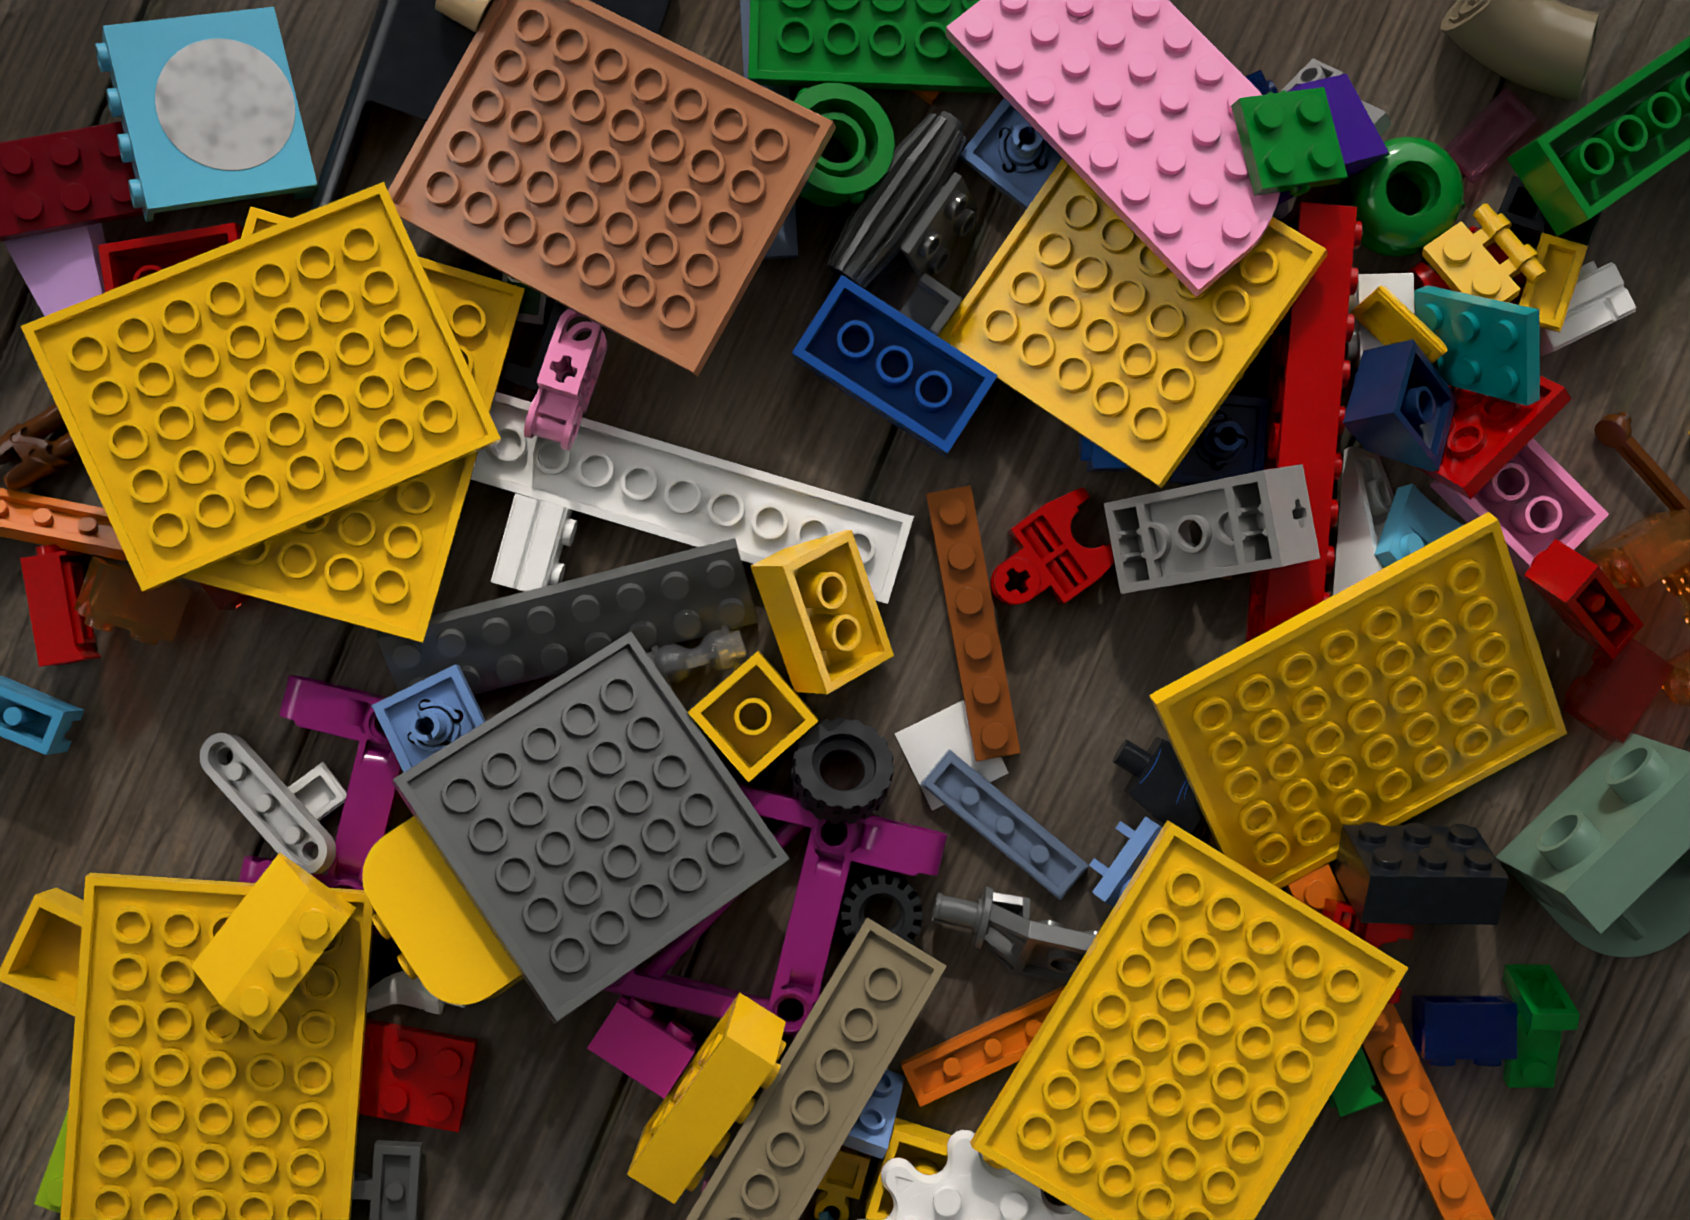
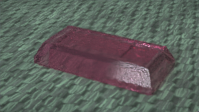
(1490, 134)

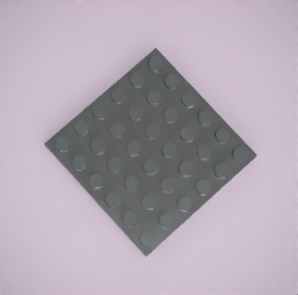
(590, 824)

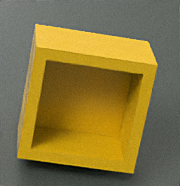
(47, 950)

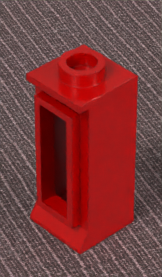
(52, 588)

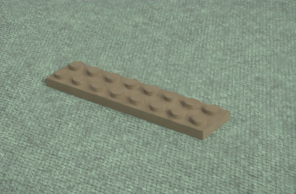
(822, 1081)

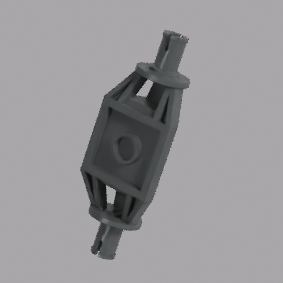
(1036, 948)

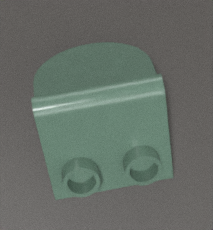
(1614, 851)

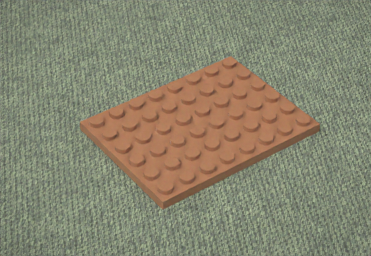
(610, 171)

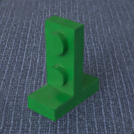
(1541, 1016)

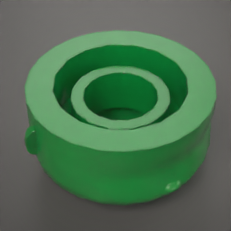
(864, 134)
(1441, 192)

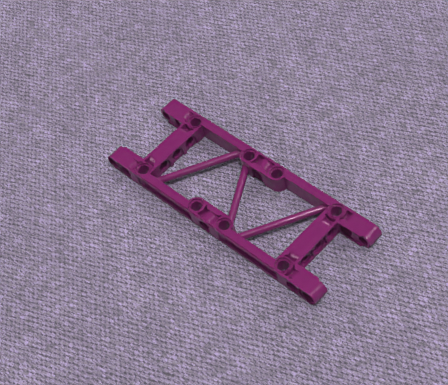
(816, 901)

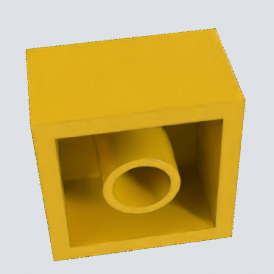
(753, 716)

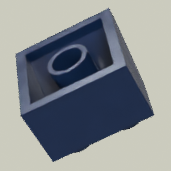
(1400, 406)

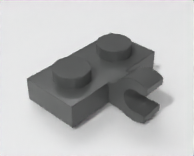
(394, 1181)

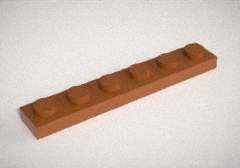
(973, 623)

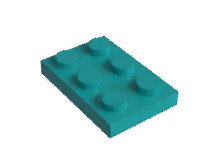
(1488, 343)

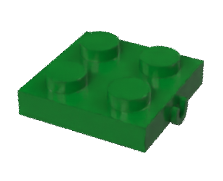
(1289, 141)

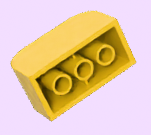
(433, 920)

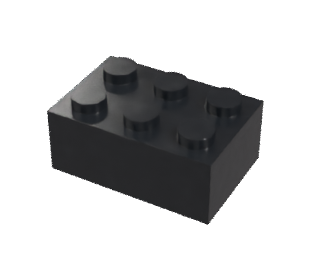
(1420, 874)

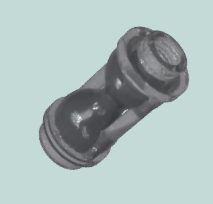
(717, 650)

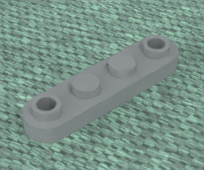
(267, 802)

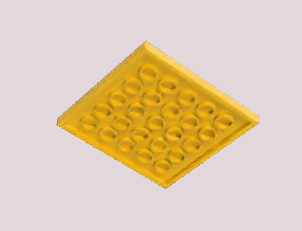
(1110, 335)

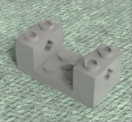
(1245, 524)

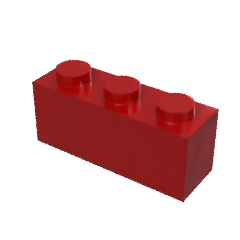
(1584, 598)

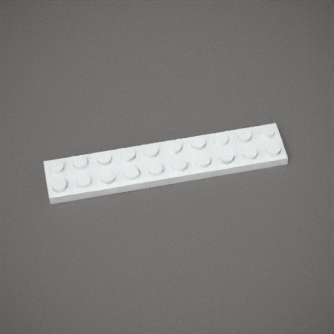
(684, 493)

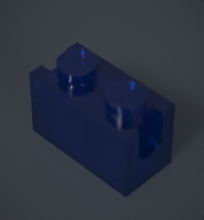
(1464, 1028)

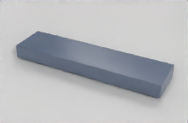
(1004, 824)

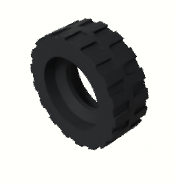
(841, 804)

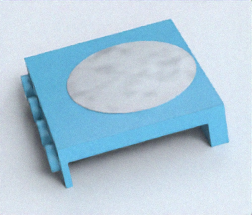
(206, 110)

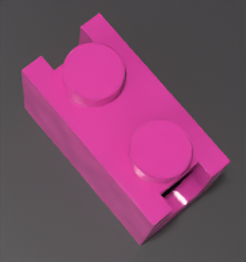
(644, 1044)

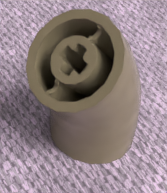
(1527, 41)

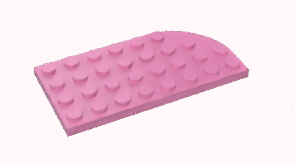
(1137, 115)

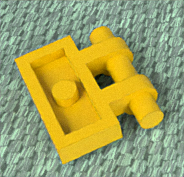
(1471, 269)

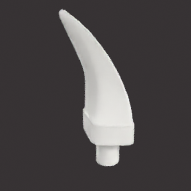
(402, 990)

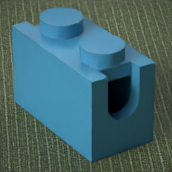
(35, 718)

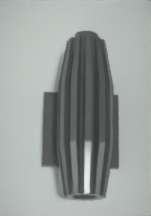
(910, 207)

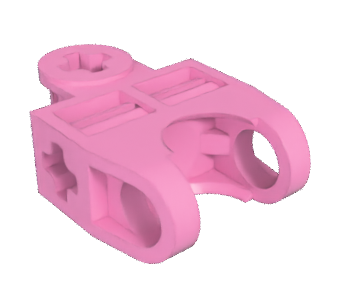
(559, 405)

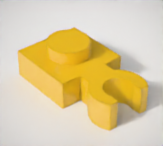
(843, 1180)

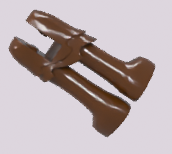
(37, 453)

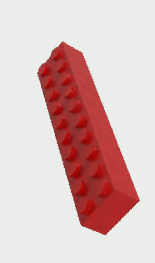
(1305, 406)

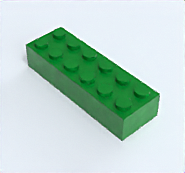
(1610, 142)

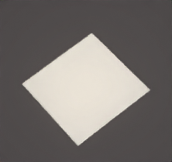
(930, 739)

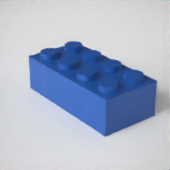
(893, 366)

